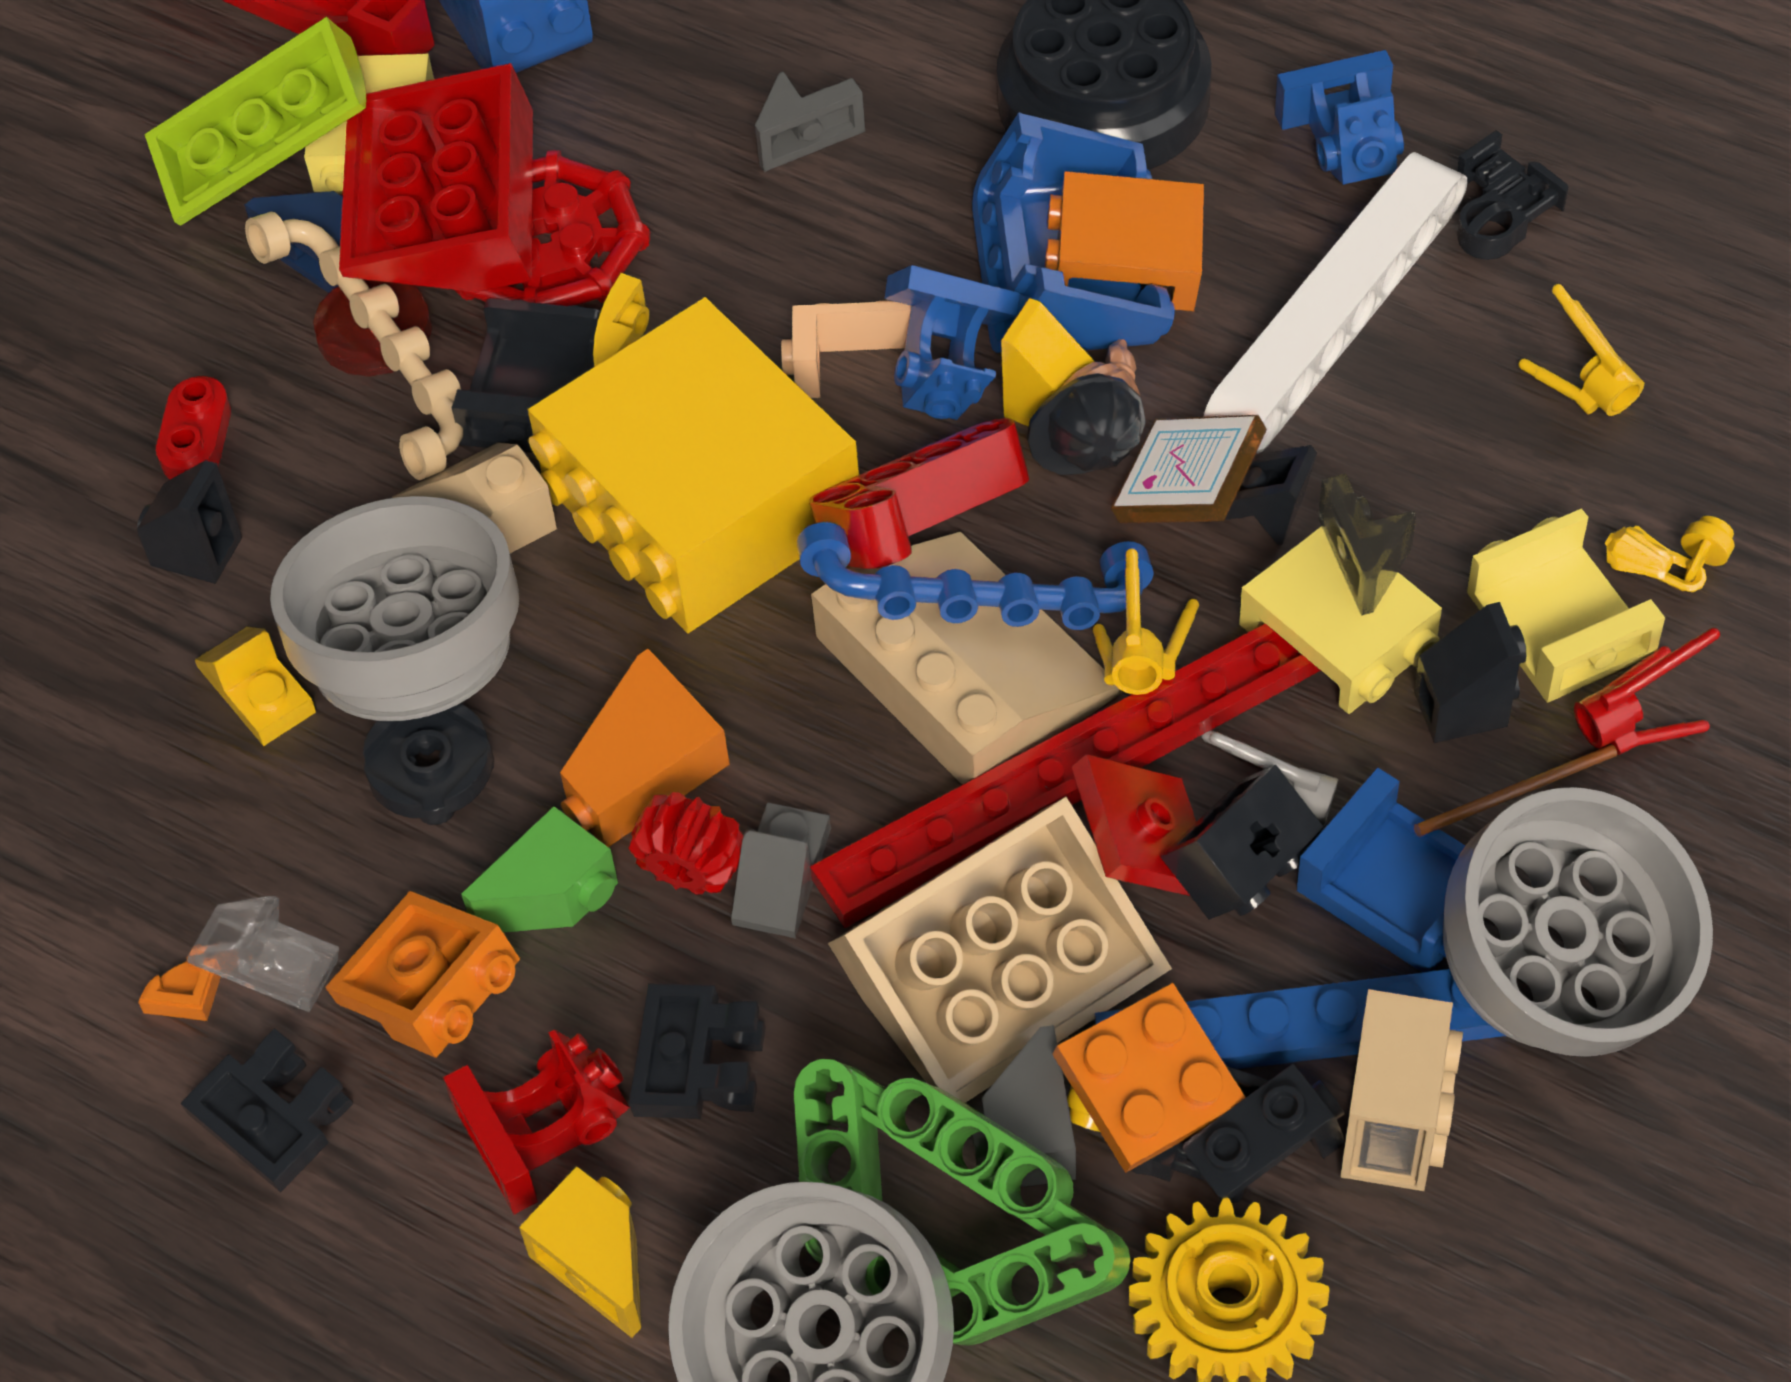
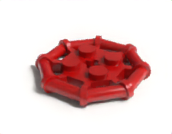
(562, 267)

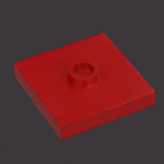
(1134, 819)

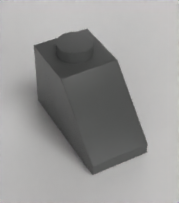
(1032, 1105)

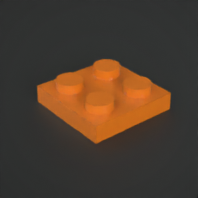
(1148, 1077)

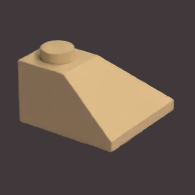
(502, 487)

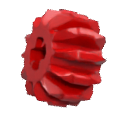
(687, 843)

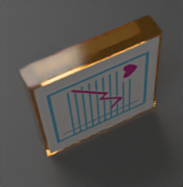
(1189, 469)

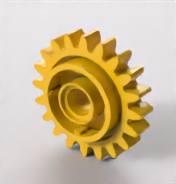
(1234, 1254)

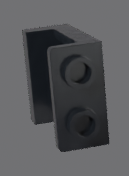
(523, 360)

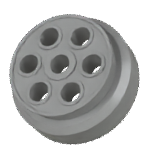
(398, 606)
(1642, 895)
(759, 1248)

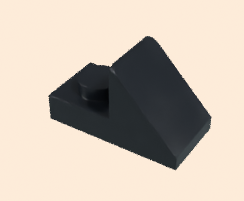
(1274, 489)

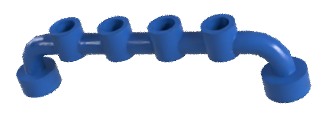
(826, 553)

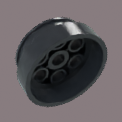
(1109, 69)

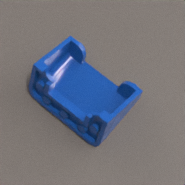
(1013, 234)

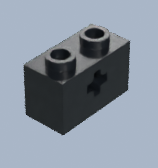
(1243, 844)

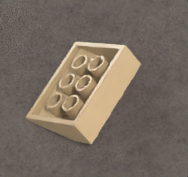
(968, 687)
(998, 950)

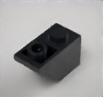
(1471, 676)

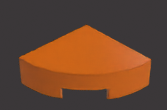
(181, 993)

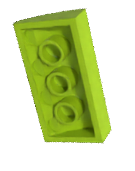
(257, 119)

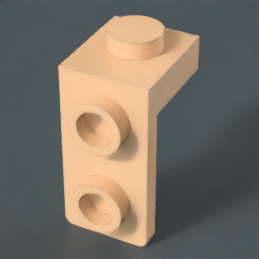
(839, 328)

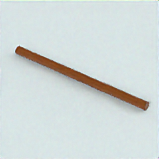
(1515, 790)

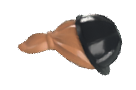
(1090, 418)

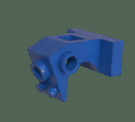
(1351, 127)
(951, 310)

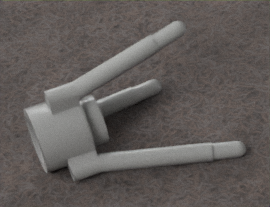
(1313, 787)

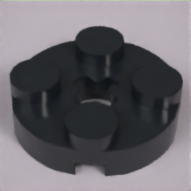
(435, 790)

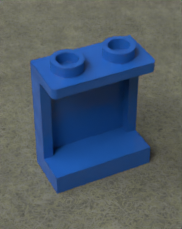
(1383, 875)

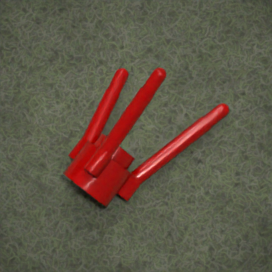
(1614, 710)

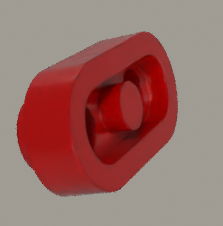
(195, 416)

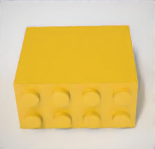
(690, 462)

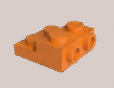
(426, 973)

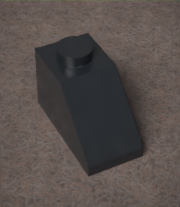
(191, 525)

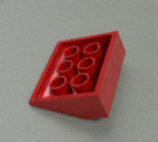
(441, 184)

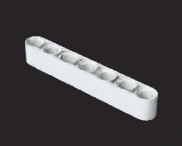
(1340, 295)

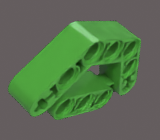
(996, 1179)

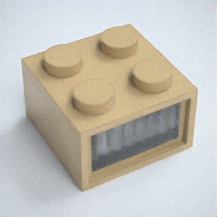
(1402, 1091)

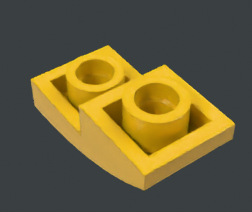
(621, 318)

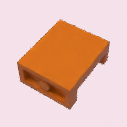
(1129, 232)

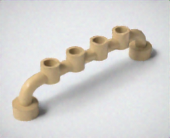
(375, 307)

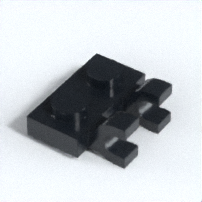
(675, 1051)
(257, 1123)

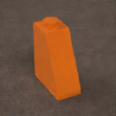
(640, 746)

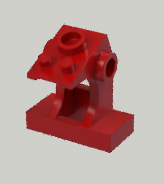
(497, 1124)

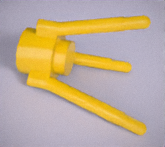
(1606, 377)
(1137, 657)

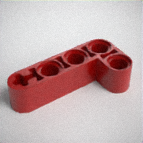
(922, 490)

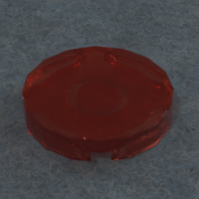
(356, 348)

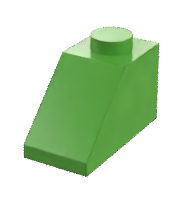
(545, 878)

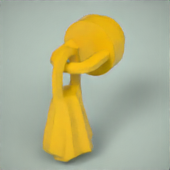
(1704, 540)

